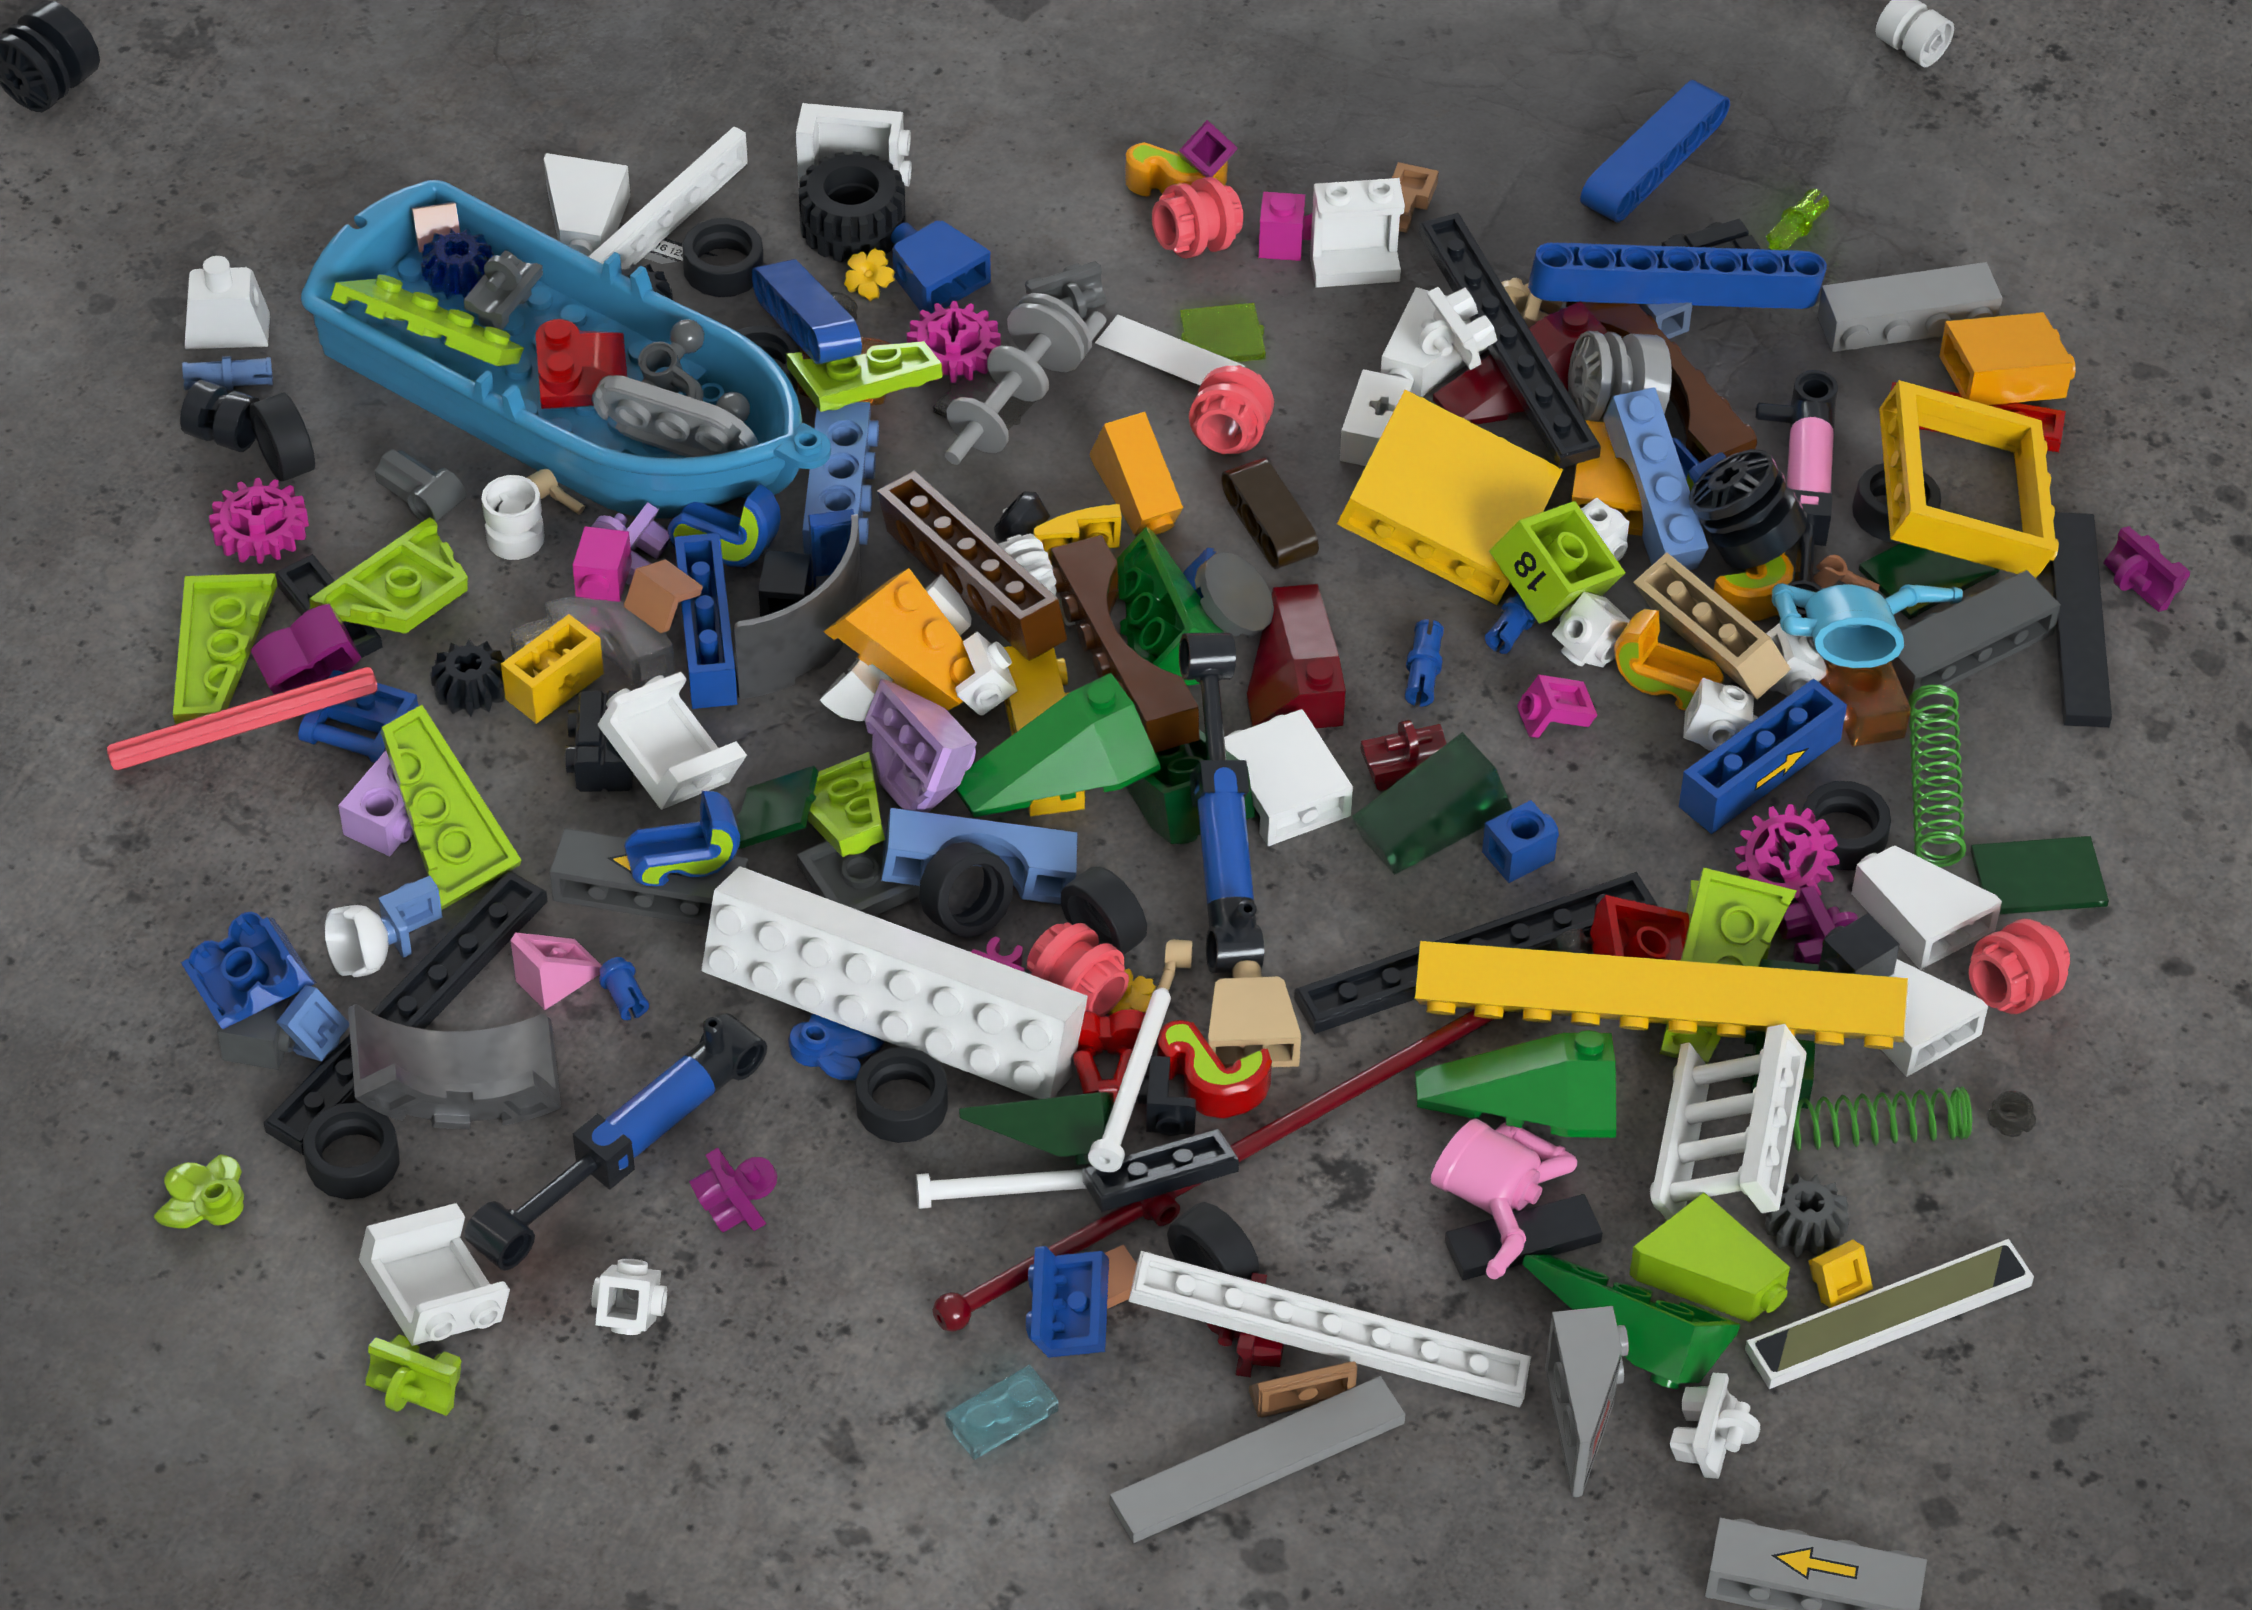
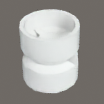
(1915, 30)
(513, 517)

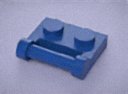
(365, 712)

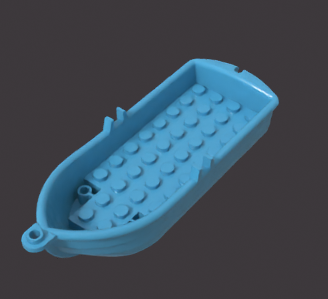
(505, 402)

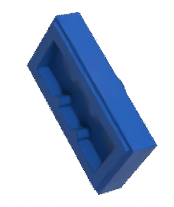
(828, 540)

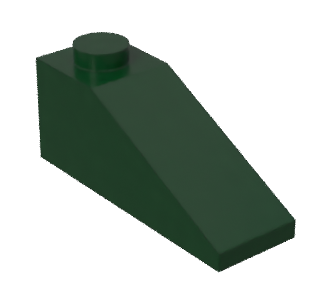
(1051, 1124)

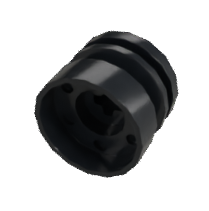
(45, 56)
(1748, 509)

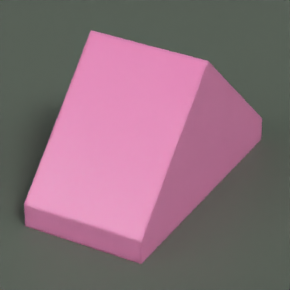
(551, 966)

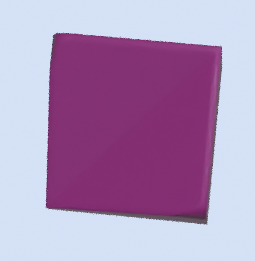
(1207, 150)

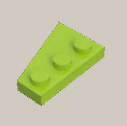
(866, 375)
(848, 806)

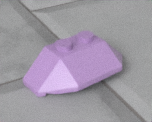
(916, 747)

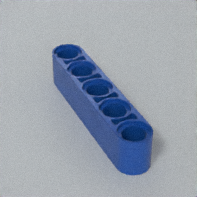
(1654, 151)
(806, 311)

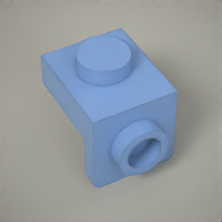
(409, 909)

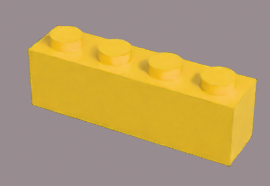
(1038, 688)

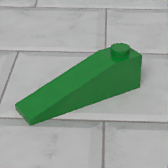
(1158, 603)

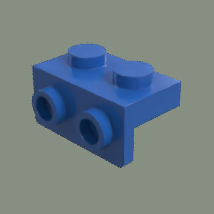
(1068, 1302)

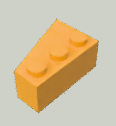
(907, 639)

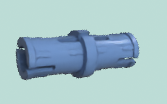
(229, 372)

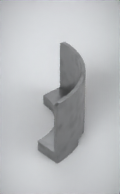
(792, 640)
(454, 1073)

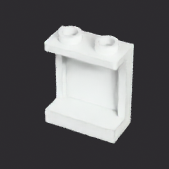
(837, 129)
(1356, 232)
(666, 742)
(1291, 776)
(430, 1275)

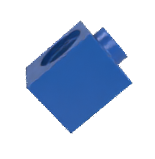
(1520, 841)

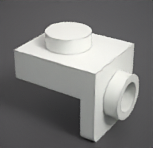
(992, 678)

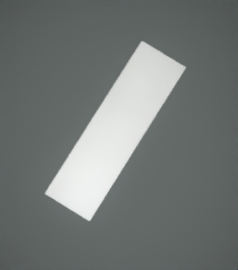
(1161, 350)

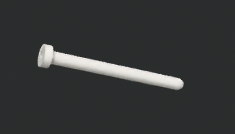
(1107, 1153)
(995, 1185)

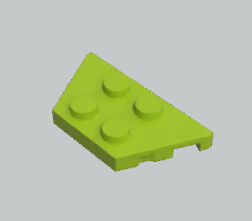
(398, 583)

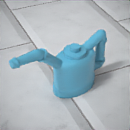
(1852, 622)

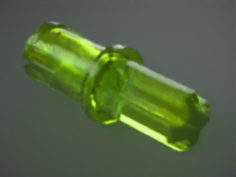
(1797, 220)

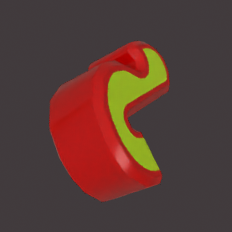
(1217, 1089)

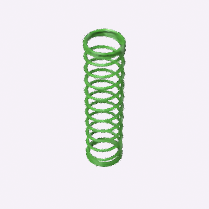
(1939, 717)
(1958, 1099)

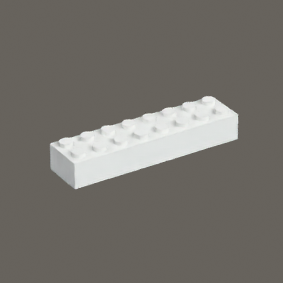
(893, 983)

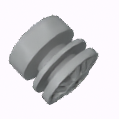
(1615, 366)

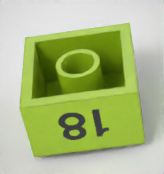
(1556, 560)

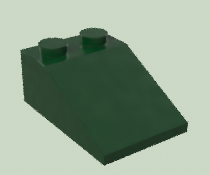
(1166, 794)

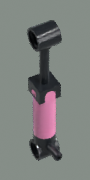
(1809, 462)

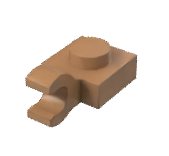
(1417, 189)

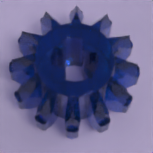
(455, 262)

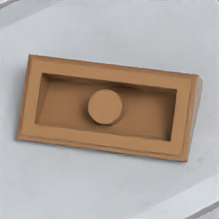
(1302, 1389)

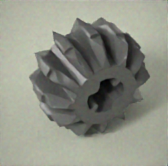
(1809, 1216)

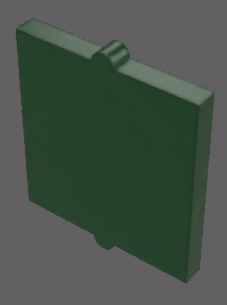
(777, 807)

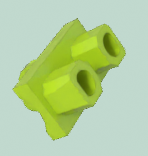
(411, 1376)

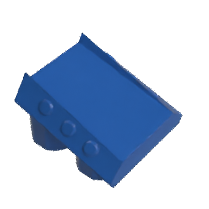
(246, 969)

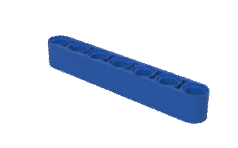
(1676, 275)

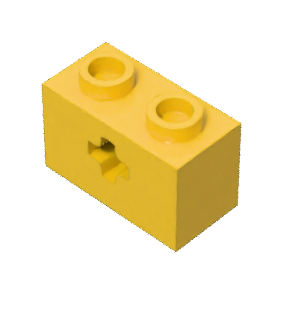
(552, 668)

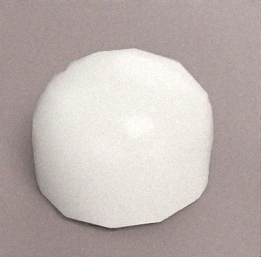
(356, 940)

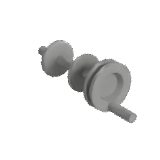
(1047, 336)

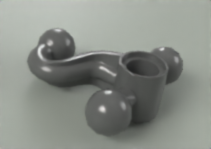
(685, 338)

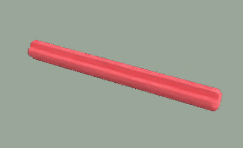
(242, 718)

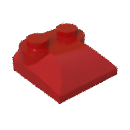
(575, 362)
(1638, 930)

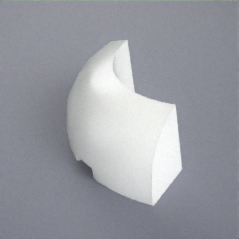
(853, 692)

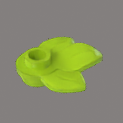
(202, 1193)

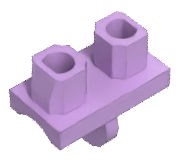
(643, 534)

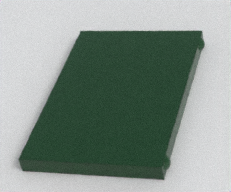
(1920, 566)
(2041, 874)

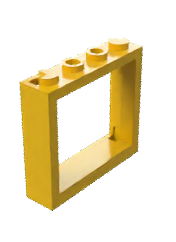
(1952, 533)

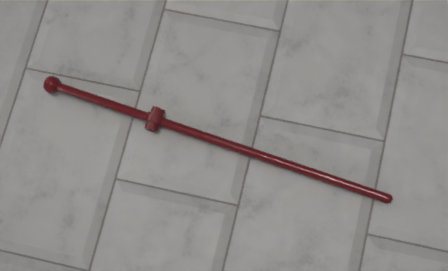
(954, 1310)

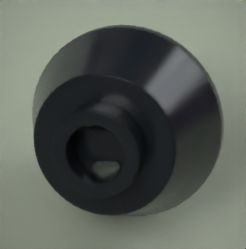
(1021, 516)

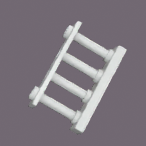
(1764, 1141)

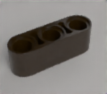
(1269, 513)

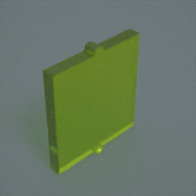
(1225, 330)

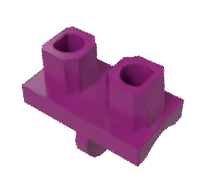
(2145, 570)
(1814, 922)
(730, 1192)

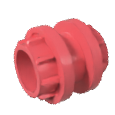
(1197, 217)
(1231, 410)
(1074, 960)
(2019, 966)

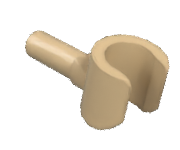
(548, 485)
(1177, 955)

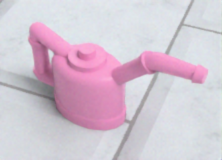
(1499, 1174)

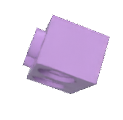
(375, 810)

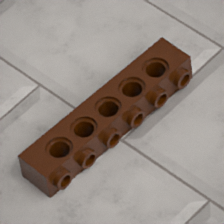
(973, 564)

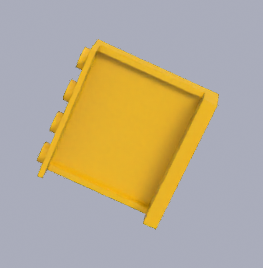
(1446, 494)

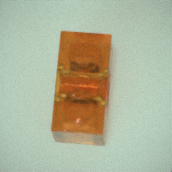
(1874, 702)

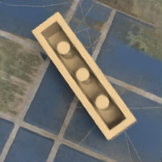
(1712, 626)

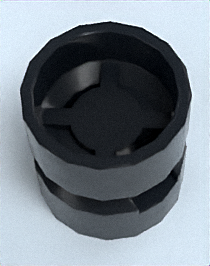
(216, 414)

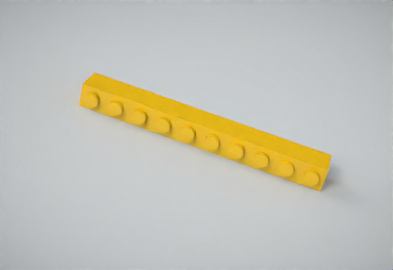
(1661, 992)

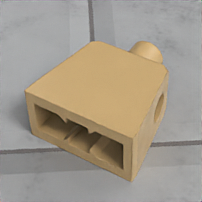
(1253, 1016)

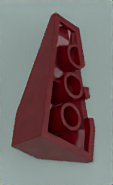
(1484, 393)
(1297, 662)

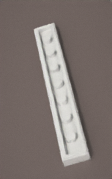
(1330, 1329)

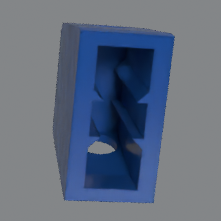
(938, 264)

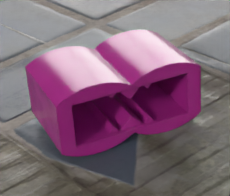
(305, 650)

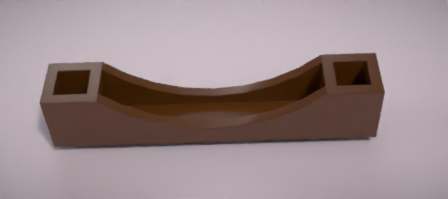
(1706, 416)
(1089, 588)

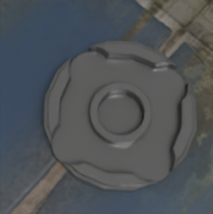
(1234, 595)

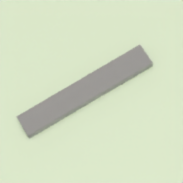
(1256, 1459)

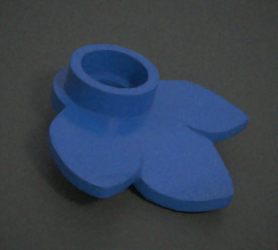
(831, 1046)

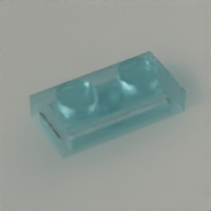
(1001, 1412)

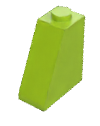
(1711, 1262)

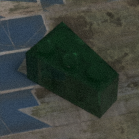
(1433, 806)

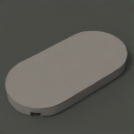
(669, 418)

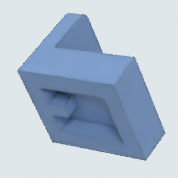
(313, 1024)

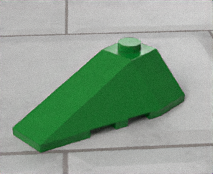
(1072, 747)
(1544, 1081)
(1663, 1337)

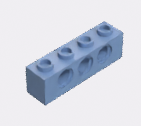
(842, 479)

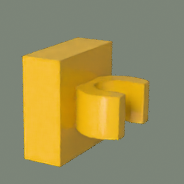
(1841, 1273)

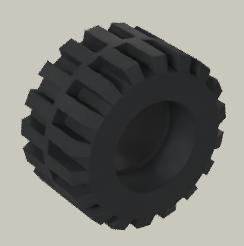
(850, 205)

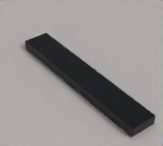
(2080, 623)

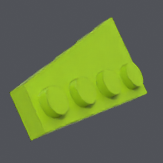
(388, 299)
(216, 637)
(448, 817)
(1731, 926)

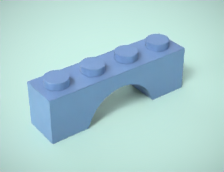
(1645, 443)
(1037, 857)

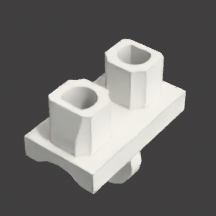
(1450, 328)
(1721, 1426)

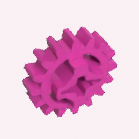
(972, 335)
(258, 520)
(1805, 850)

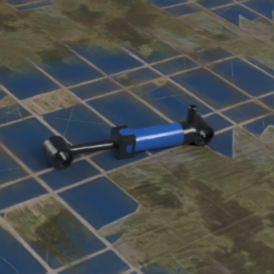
(1219, 793)
(610, 1144)

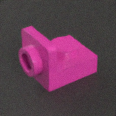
(1555, 701)

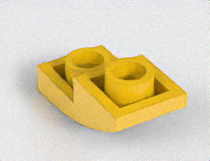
(1081, 525)

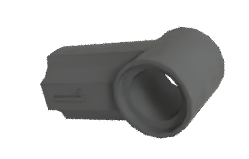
(425, 491)

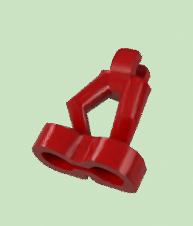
(1110, 1033)

